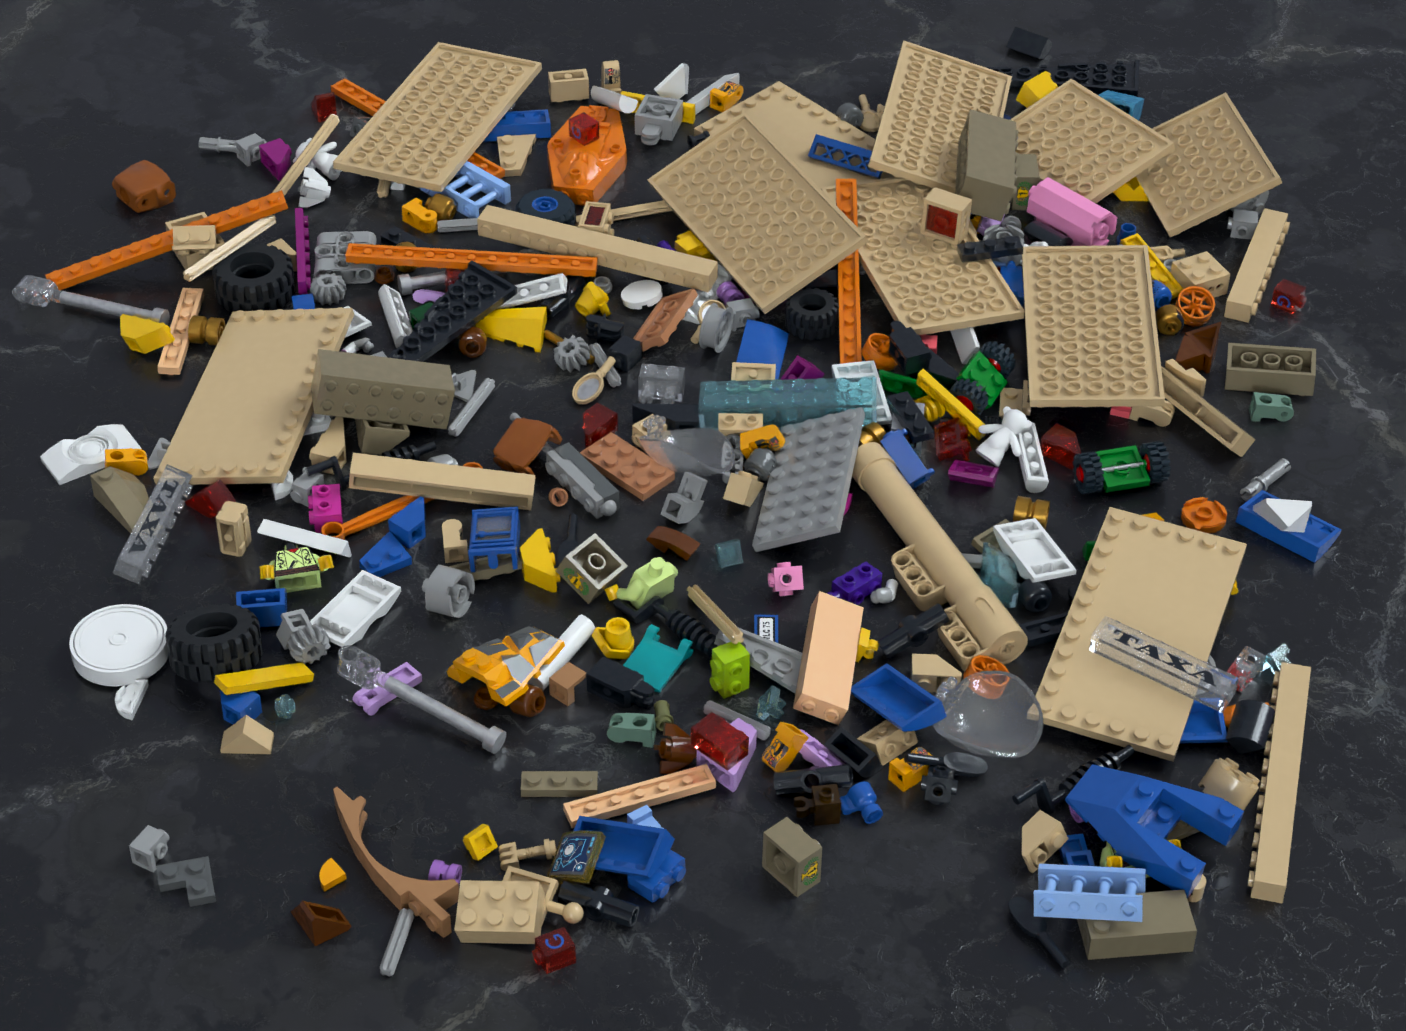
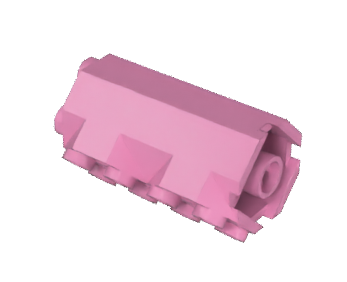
(1070, 214)

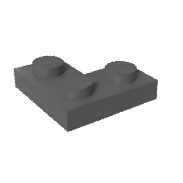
(192, 874)

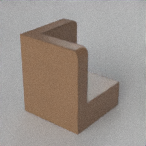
(563, 683)

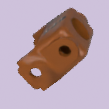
(144, 187)
(523, 443)

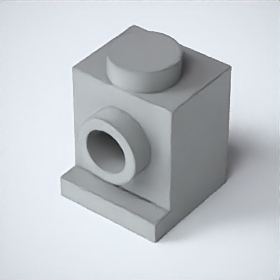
(248, 148)
(743, 310)
(303, 486)
(290, 623)
(149, 847)

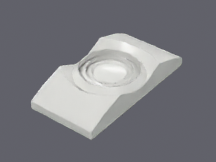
(866, 369)
(86, 454)
(1033, 550)
(356, 608)

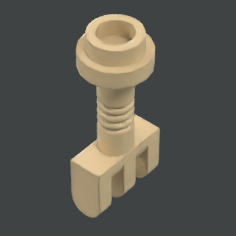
(510, 855)

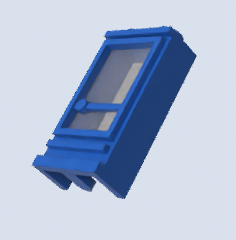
(494, 533)

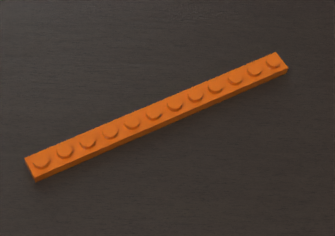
(371, 104)
(163, 242)
(459, 259)
(849, 281)

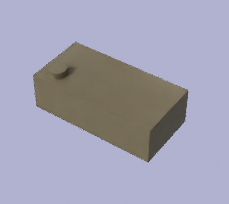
(1270, 369)
(1164, 929)

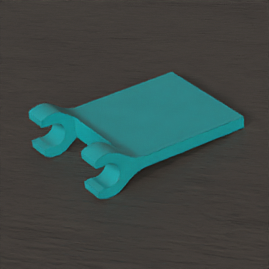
(657, 660)

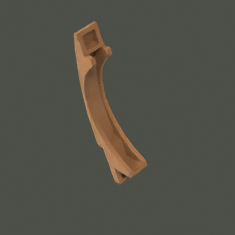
(423, 897)

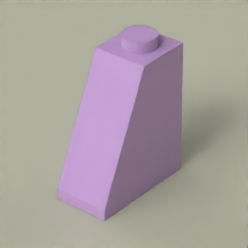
(732, 777)

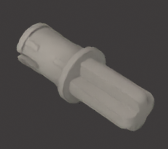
(217, 144)

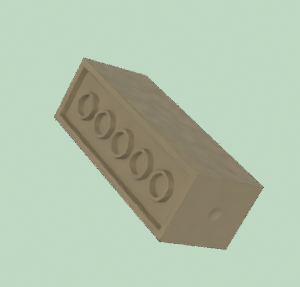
(987, 164)
(382, 389)

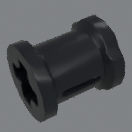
(695, 140)

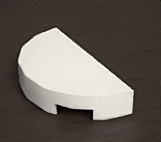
(281, 490)
(129, 698)

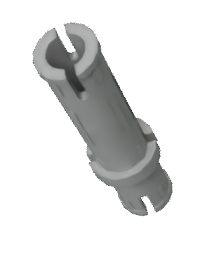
(1264, 480)

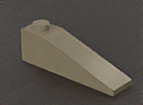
(378, 436)
(120, 494)

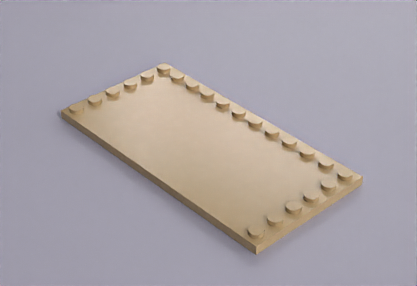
(928, 112)
(438, 117)
(792, 125)
(757, 212)
(921, 275)
(1091, 327)
(255, 396)
(1157, 582)

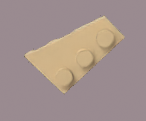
(514, 152)

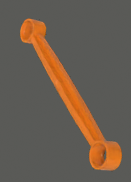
(376, 515)

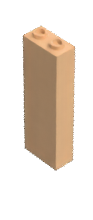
(828, 658)

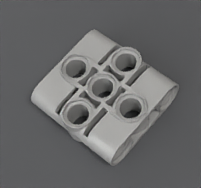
(331, 257)

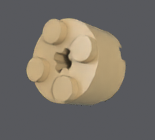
(1229, 783)

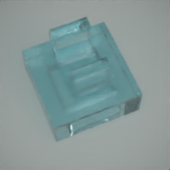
(729, 553)
(1275, 658)
(771, 704)

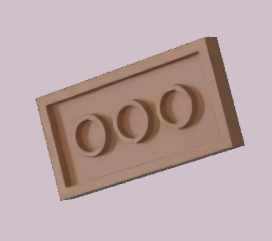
(664, 319)
(627, 466)

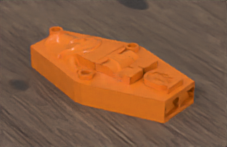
(588, 170)

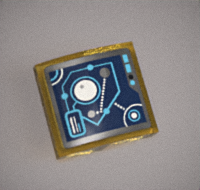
(576, 856)

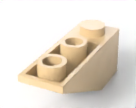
(330, 444)

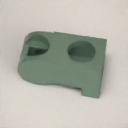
(1270, 406)
(632, 727)

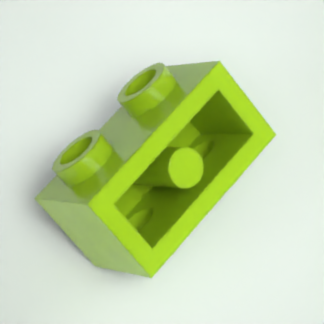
(730, 669)

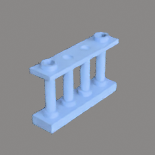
(481, 181)
(1090, 892)

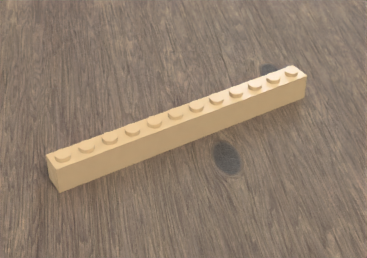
(611, 250)
(1280, 784)

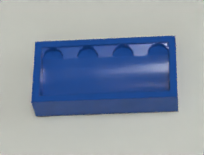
(522, 123)
(763, 345)
(1308, 544)
(899, 699)
(1204, 725)
(628, 846)

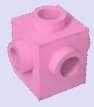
(794, 576)

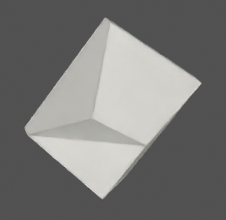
(675, 84)
(1285, 514)

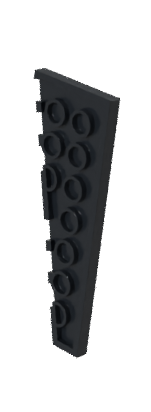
(1096, 78)
(462, 306)

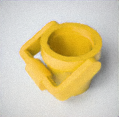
(592, 300)
(615, 639)

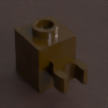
(823, 805)

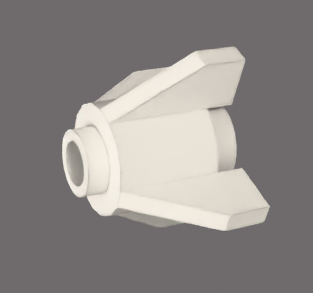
(314, 188)

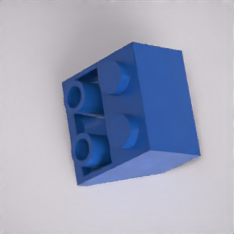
(264, 604)

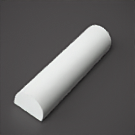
(613, 99)
(395, 314)
(1032, 461)
(574, 639)

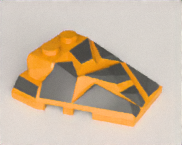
(508, 662)

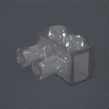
(661, 383)

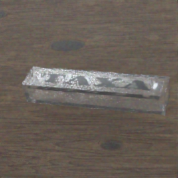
(152, 525)
(1163, 664)

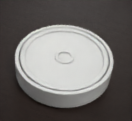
(119, 645)

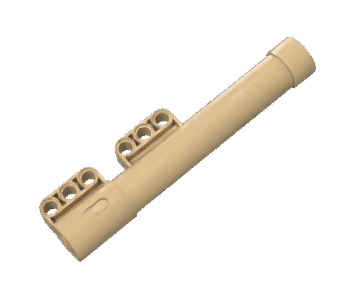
(935, 569)

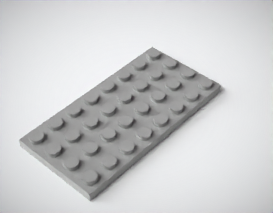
(811, 480)

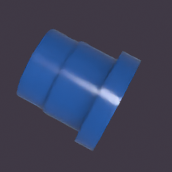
(1126, 230)

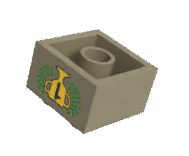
(1027, 176)
(591, 568)
(792, 856)

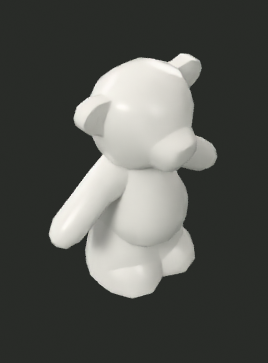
(322, 159)
(1003, 436)

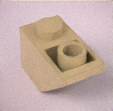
(742, 488)
(931, 670)
(1041, 839)

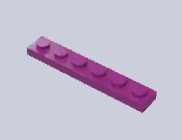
(302, 250)

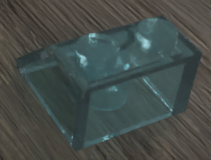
(999, 575)

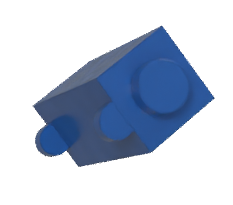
(1013, 276)
(905, 458)

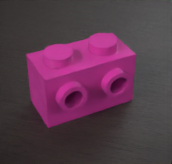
(325, 505)

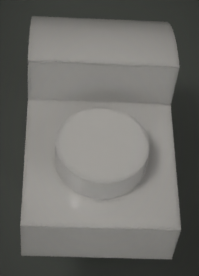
(687, 502)

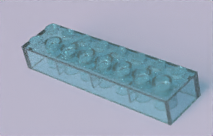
(787, 400)

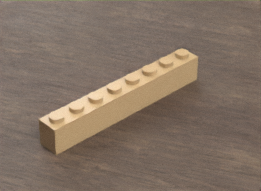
(1257, 265)
(1205, 414)
(441, 481)

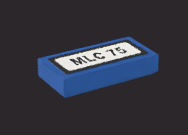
(766, 626)

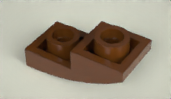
(680, 543)

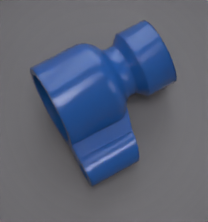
(862, 798)

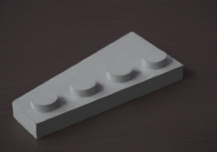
(770, 658)

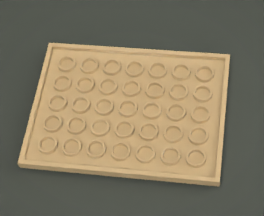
(1087, 141)
(1210, 168)

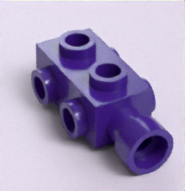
(857, 583)

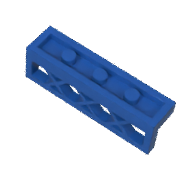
(849, 152)

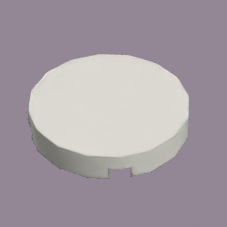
(641, 293)

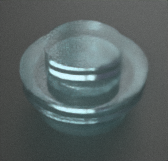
(284, 706)

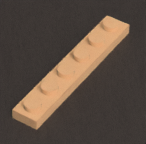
(175, 352)
(640, 794)

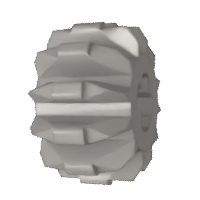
(328, 288)
(571, 353)
(308, 644)

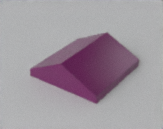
(973, 473)

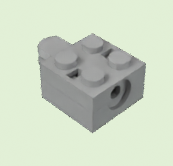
(658, 118)

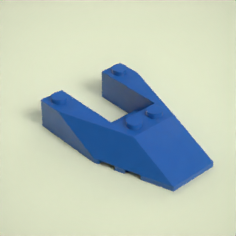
(1141, 812)

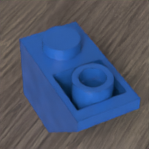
(409, 523)
(240, 704)

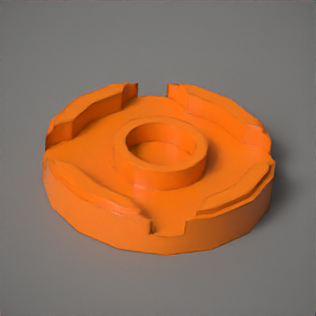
(1204, 515)

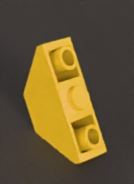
(144, 334)
(539, 562)

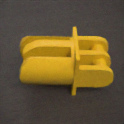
(932, 408)

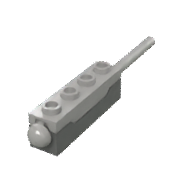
(580, 479)

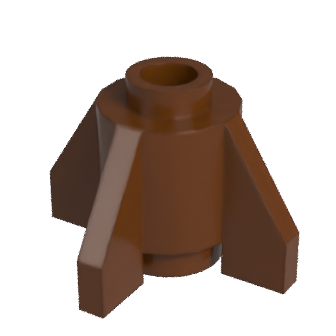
(675, 749)

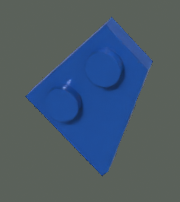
(385, 557)

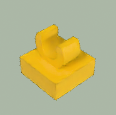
(865, 645)
(480, 842)

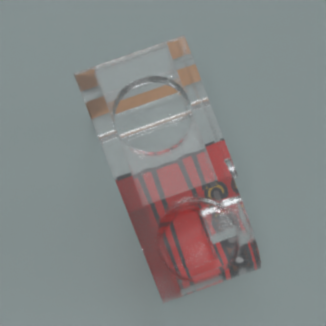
(1245, 669)

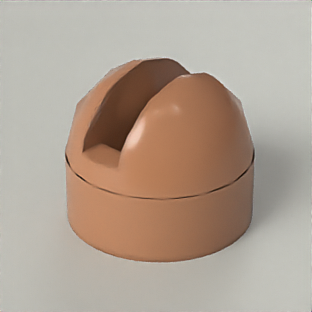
(561, 494)

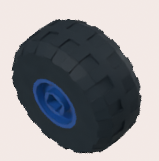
(548, 205)

